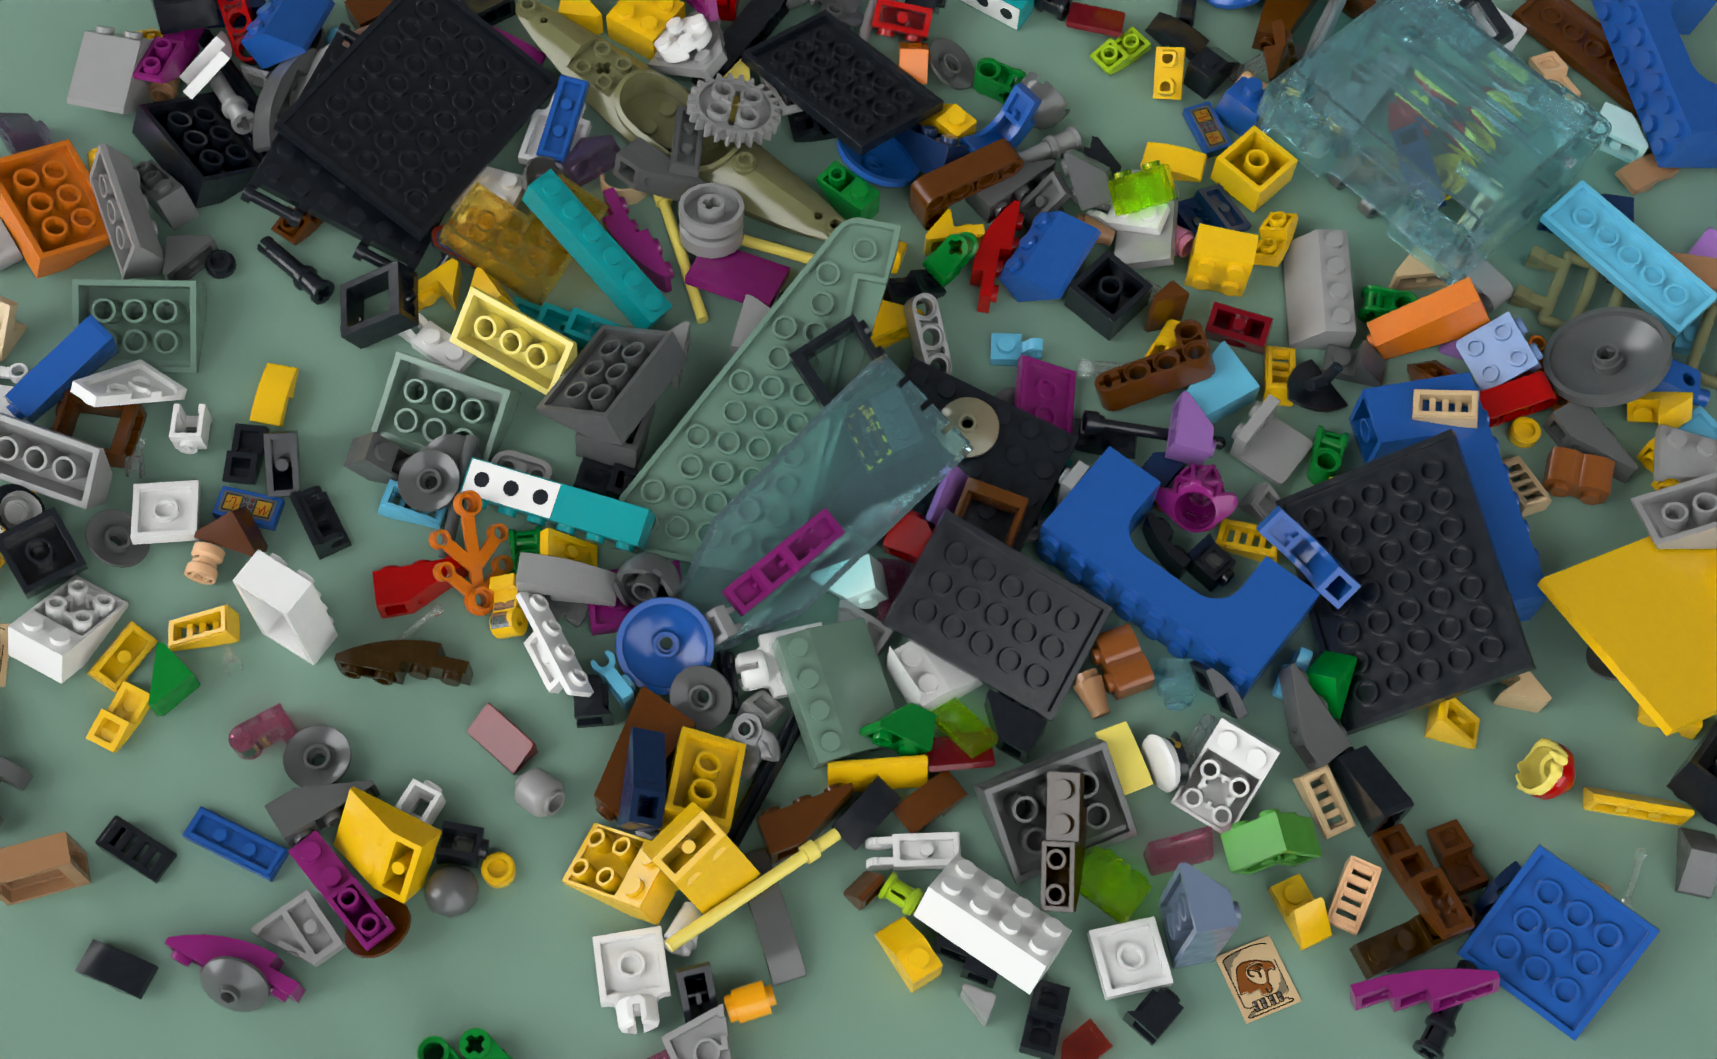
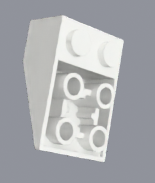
(64, 628)
(1226, 775)

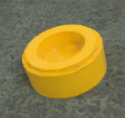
(1524, 432)
(498, 870)

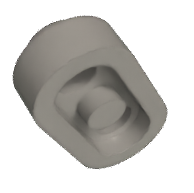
(523, 463)

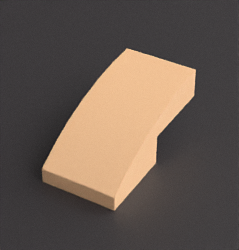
(1554, 68)

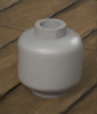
(539, 793)

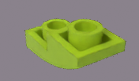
(1122, 52)

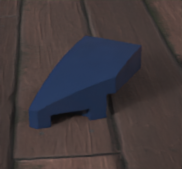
(1163, 468)
(1490, 893)

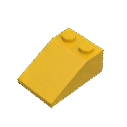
(704, 772)

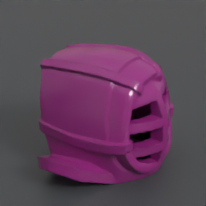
(1200, 493)

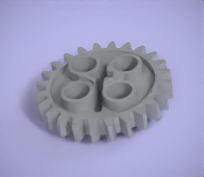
(711, 106)

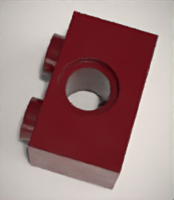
(1238, 328)

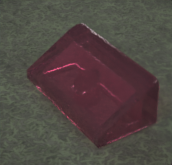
(1188, 847)

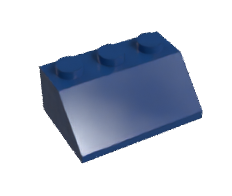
(285, 29)
(1048, 257)

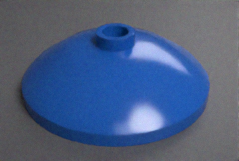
(883, 166)
(640, 645)

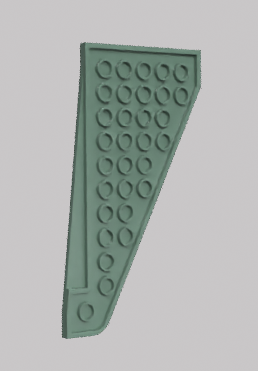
(758, 395)

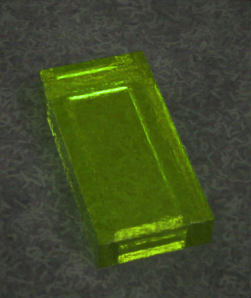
(964, 728)

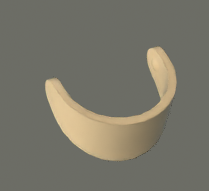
(630, 195)

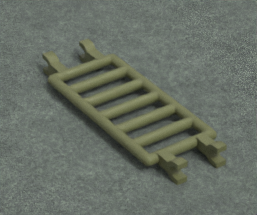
(1539, 258)

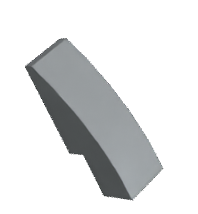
(565, 580)

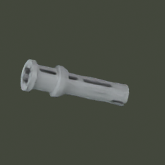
(233, 106)
(1053, 146)

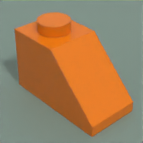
(914, 60)

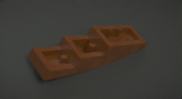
(1422, 882)

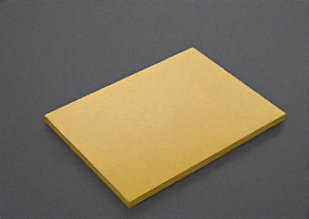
(1650, 624)

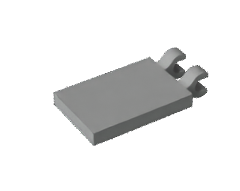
(1149, 250)

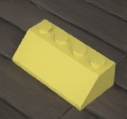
(512, 341)

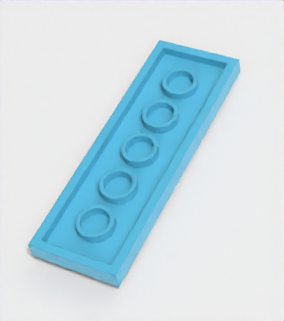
(1629, 258)

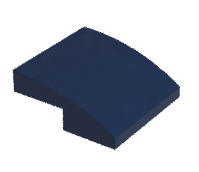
(1213, 208)

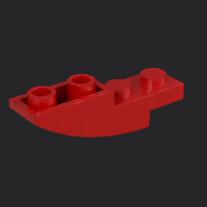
(994, 252)

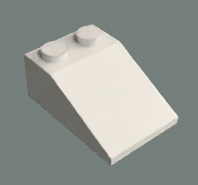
(933, 676)

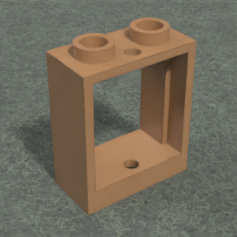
(42, 868)

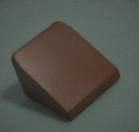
(864, 889)

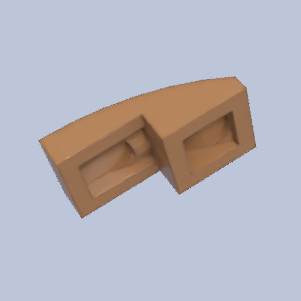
(1643, 174)

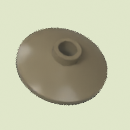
(985, 427)

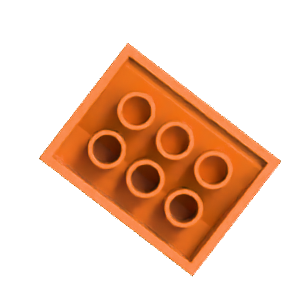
(50, 207)

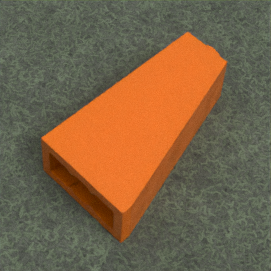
(1429, 321)

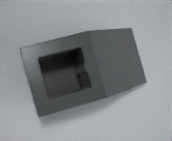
(1088, 179)
(376, 458)

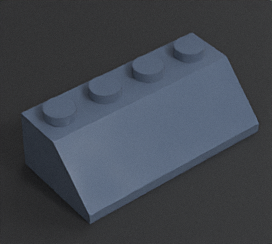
(1196, 916)

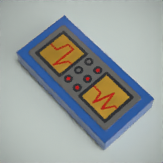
(1207, 129)
(263, 509)

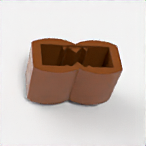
(1578, 475)
(1122, 662)

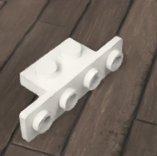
(550, 649)

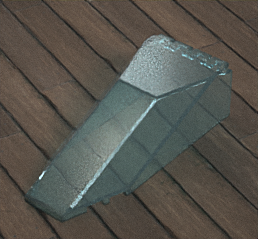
(861, 460)

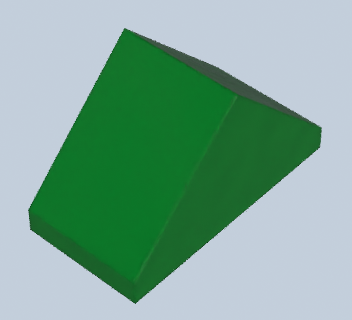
(1331, 679)
(170, 681)

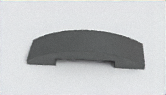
(273, 95)
(775, 927)

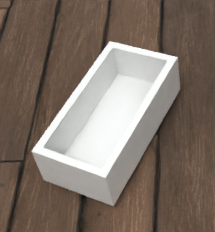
(286, 606)
(992, 923)

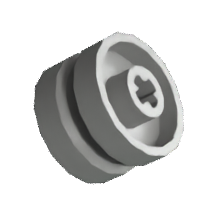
(711, 220)

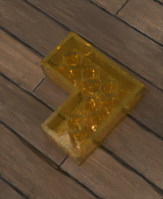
(511, 244)

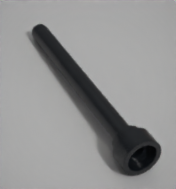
(1095, 423)

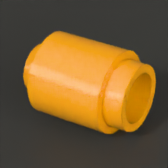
(750, 1002)

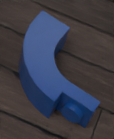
(1012, 122)
(1309, 556)

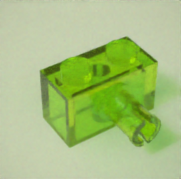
(1142, 189)
(1112, 885)

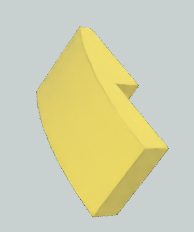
(1126, 757)

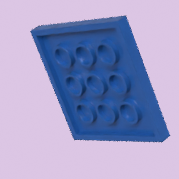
(1558, 941)

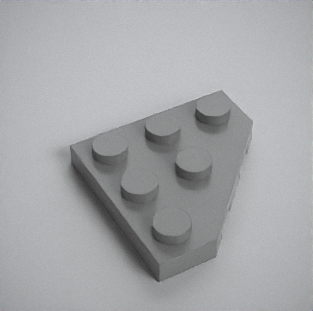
(701, 63)

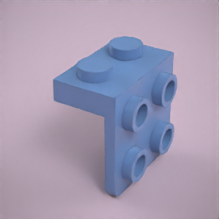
(1499, 351)

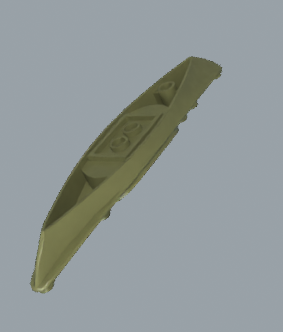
(644, 105)

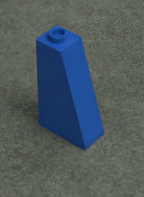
(73, 358)

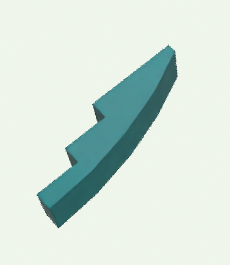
(575, 325)

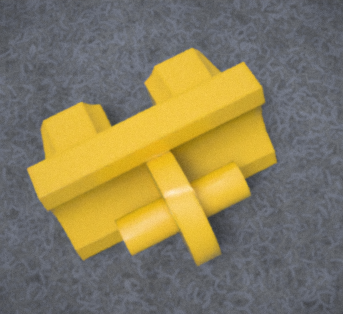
(1169, 73)

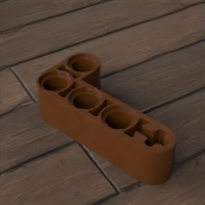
(961, 179)
(1159, 372)

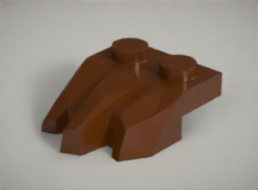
(1282, 54)

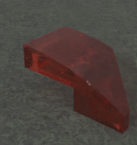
(1085, 1043)

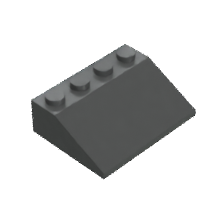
(614, 382)
(1017, 805)

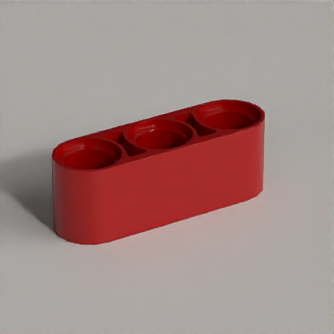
(230, 11)
(1517, 398)

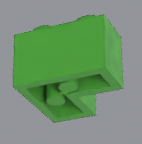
(1270, 841)

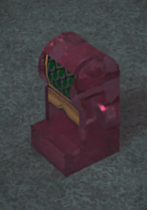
(261, 732)

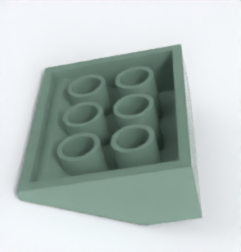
(147, 319)
(436, 400)
(833, 688)

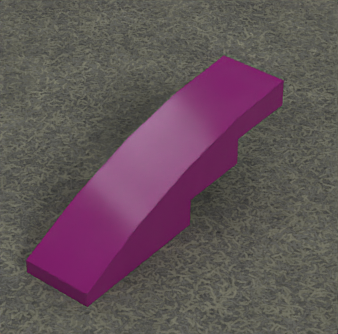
(783, 562)
(1437, 986)

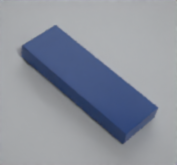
(563, 118)
(236, 844)

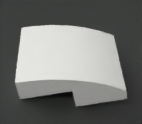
(206, 64)

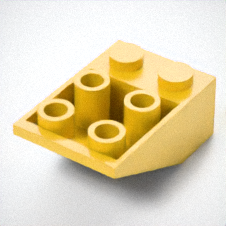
(386, 845)
(700, 859)
(620, 874)

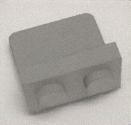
(1269, 443)

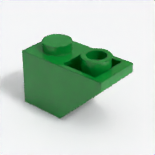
(848, 192)
(904, 730)

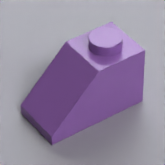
(1189, 432)

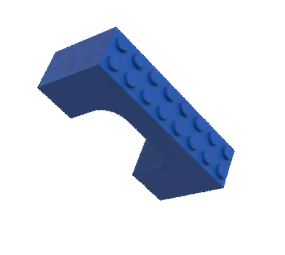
(1665, 88)
(1385, 425)
(1093, 548)

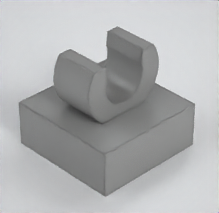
(722, 624)

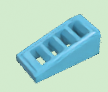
(410, 515)

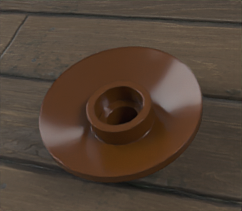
(400, 918)

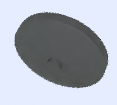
(1607, 356)

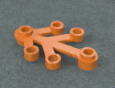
(472, 557)

